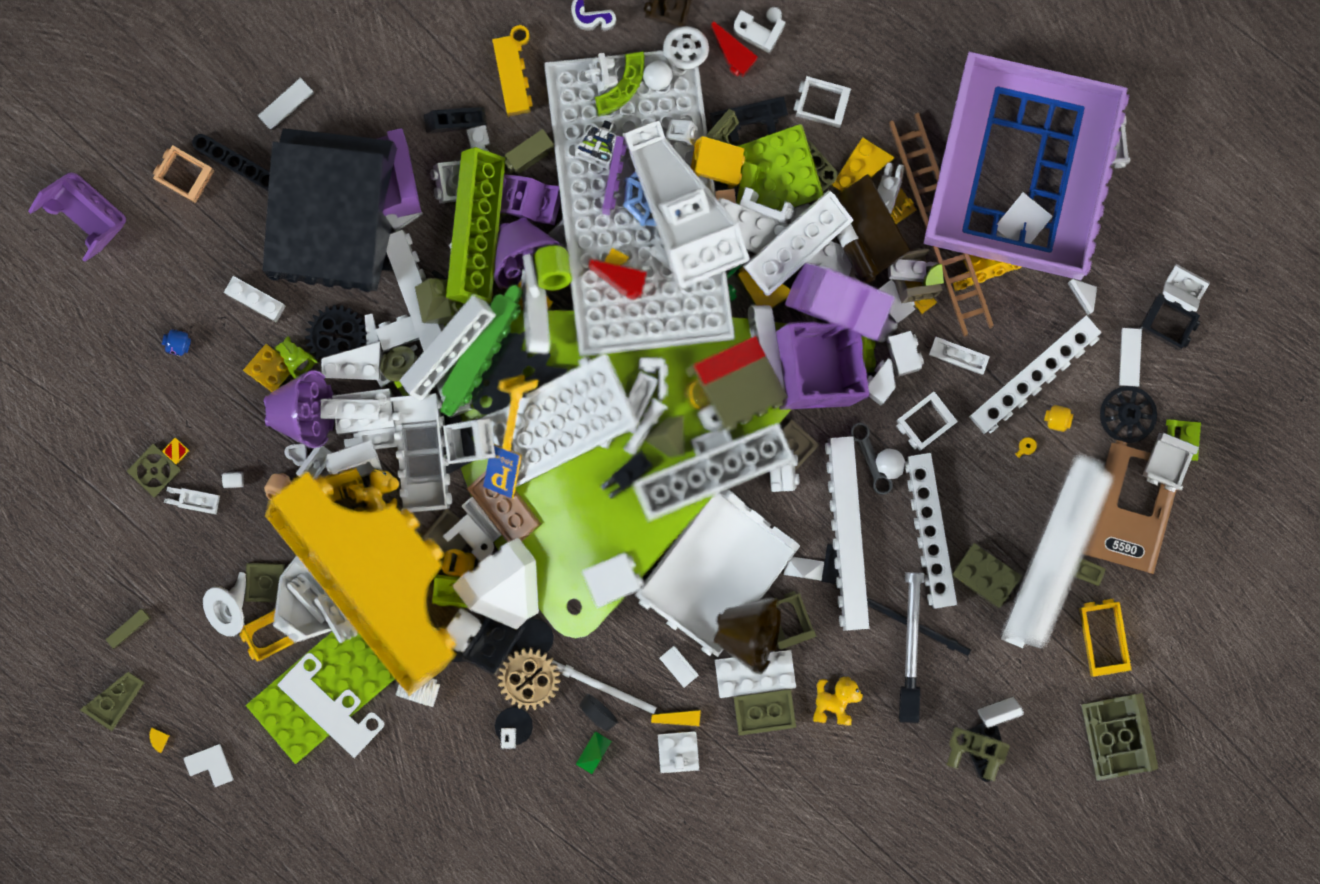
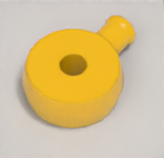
(1023, 449)

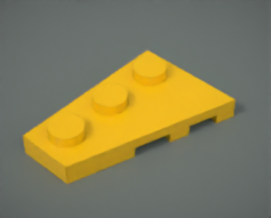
(864, 160)

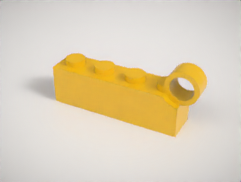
(511, 74)

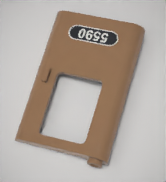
(1123, 534)

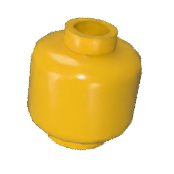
(1059, 418)

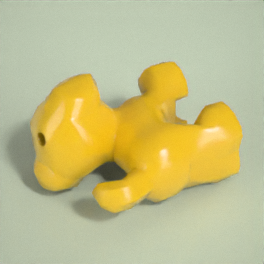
(380, 483)
(845, 692)

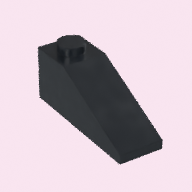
(454, 119)

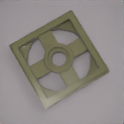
(174, 470)

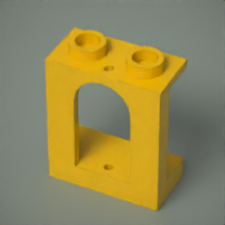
(262, 653)

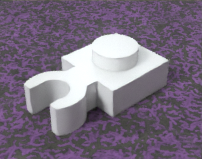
(478, 137)

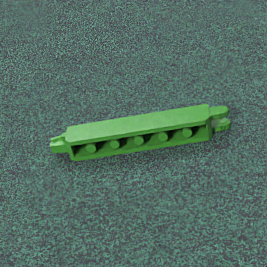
(478, 355)

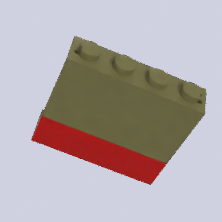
(739, 383)

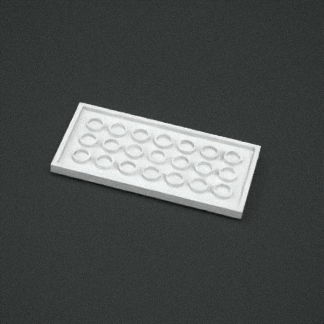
(566, 418)

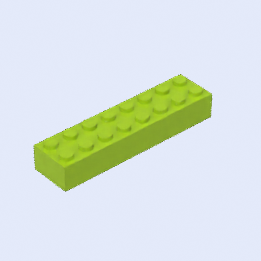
(476, 225)

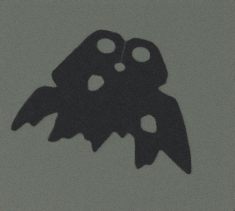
(508, 364)

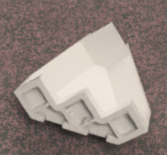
(503, 585)
(290, 614)

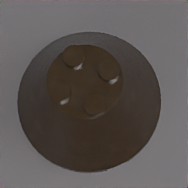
(750, 632)

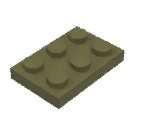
(764, 712)

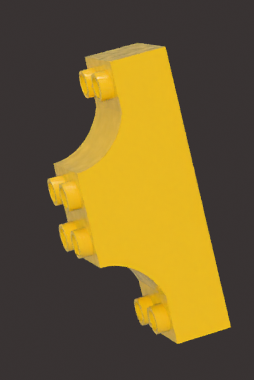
(372, 572)

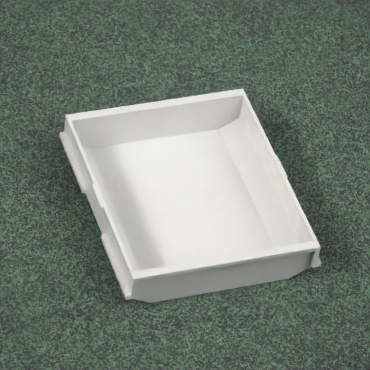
(1057, 555)

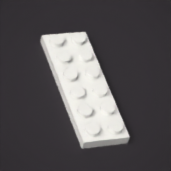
(798, 243)

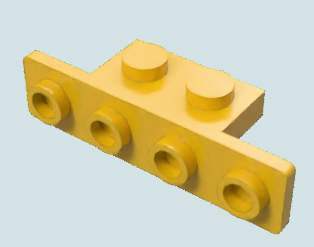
(984, 270)

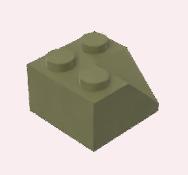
(433, 302)

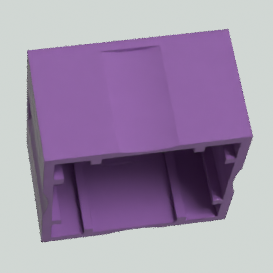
(839, 300)
(821, 366)

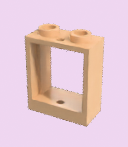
(199, 184)

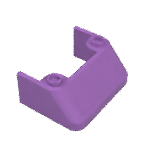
(84, 207)

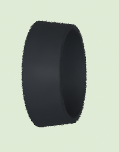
(598, 712)

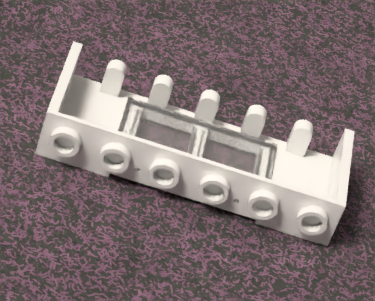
(421, 453)

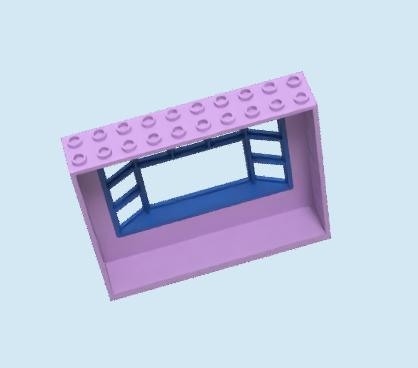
(1083, 177)

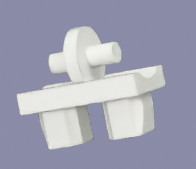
(599, 73)

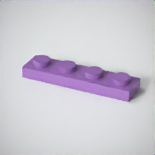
(613, 183)

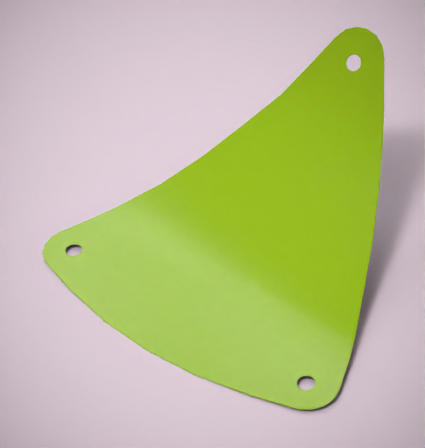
(575, 514)

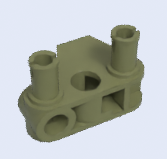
(976, 745)

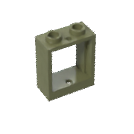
(529, 152)

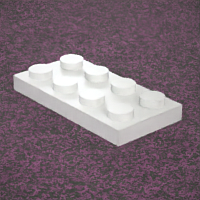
(738, 680)

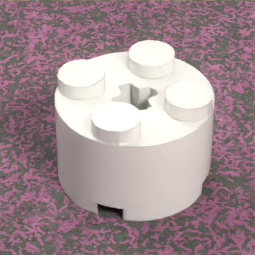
(462, 627)

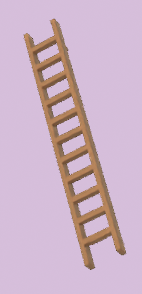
(923, 210)

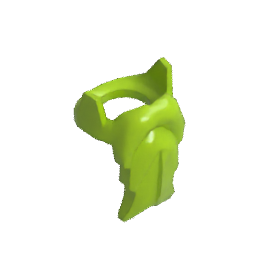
(295, 356)

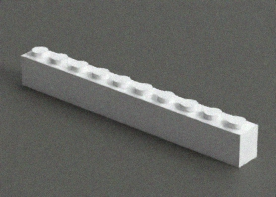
(408, 276)
(848, 533)

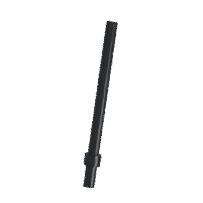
(951, 644)

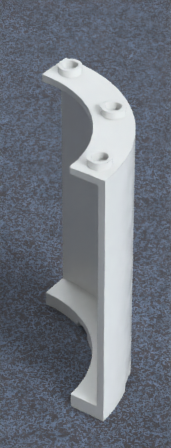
(715, 564)

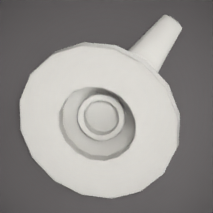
(224, 607)

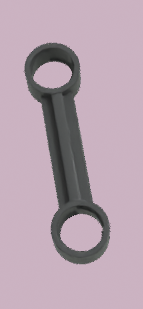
(870, 458)

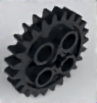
(339, 318)

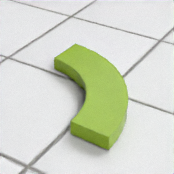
(626, 88)

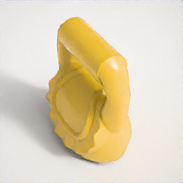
(464, 563)

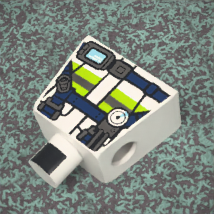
(597, 145)

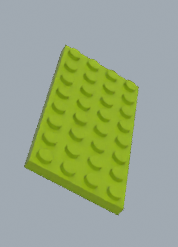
(344, 667)

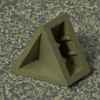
(668, 437)

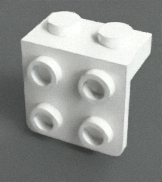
(1185, 288)

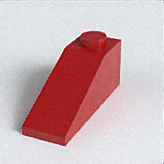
(736, 54)
(623, 279)

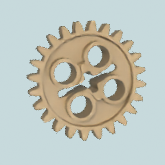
(541, 692)

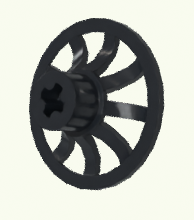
(1128, 414)

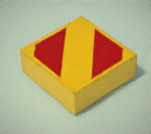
(175, 451)

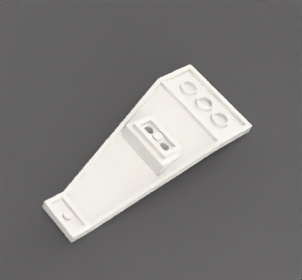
(699, 239)

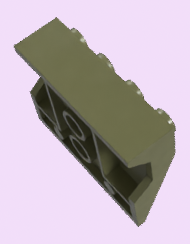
(1119, 736)

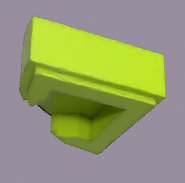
(934, 275)

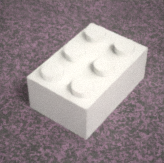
(385, 421)

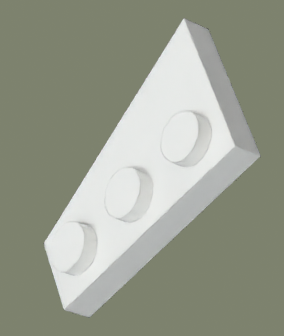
(354, 364)

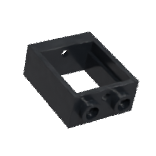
(1152, 312)

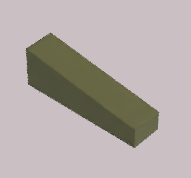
(128, 628)

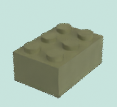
(986, 575)

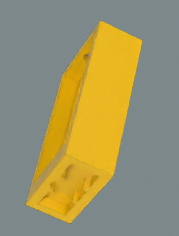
(1125, 666)

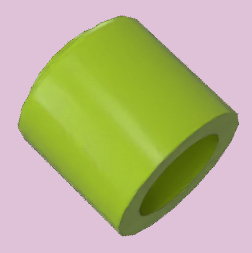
(552, 267)

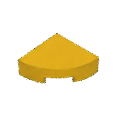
(616, 257)
(158, 739)

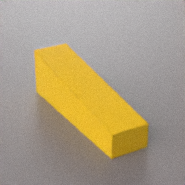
(680, 718)

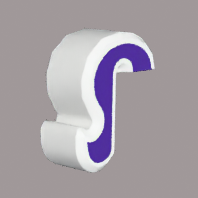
(591, 20)

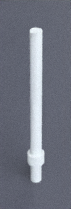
(569, 671)

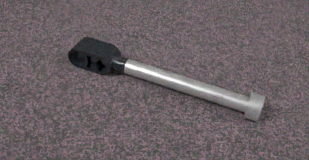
(910, 694)

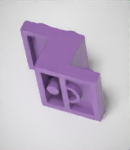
(530, 199)

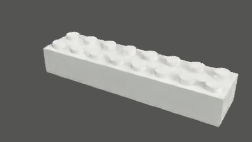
(713, 472)

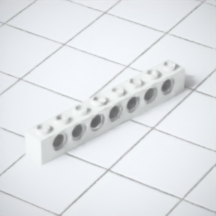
(1084, 327)
(925, 463)

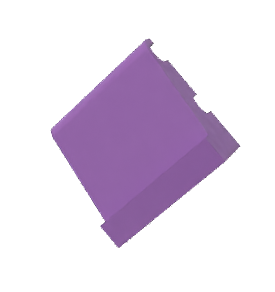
(402, 191)

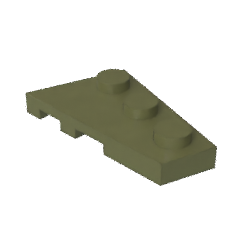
(114, 701)

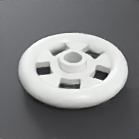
(685, 62)

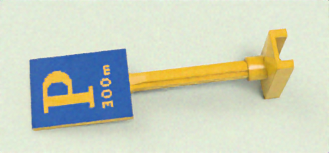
(504, 468)

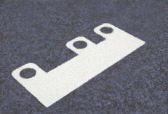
(328, 714)

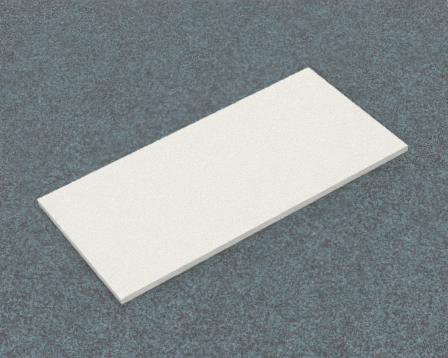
(602, 315)

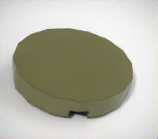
(397, 362)

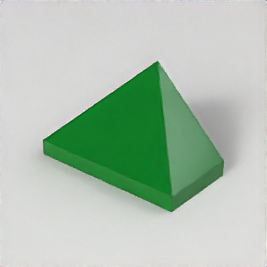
(593, 752)

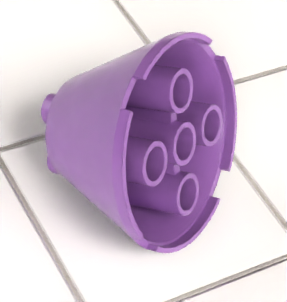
(512, 243)
(297, 409)

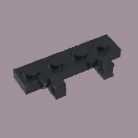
(765, 112)

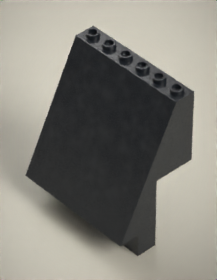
(328, 209)

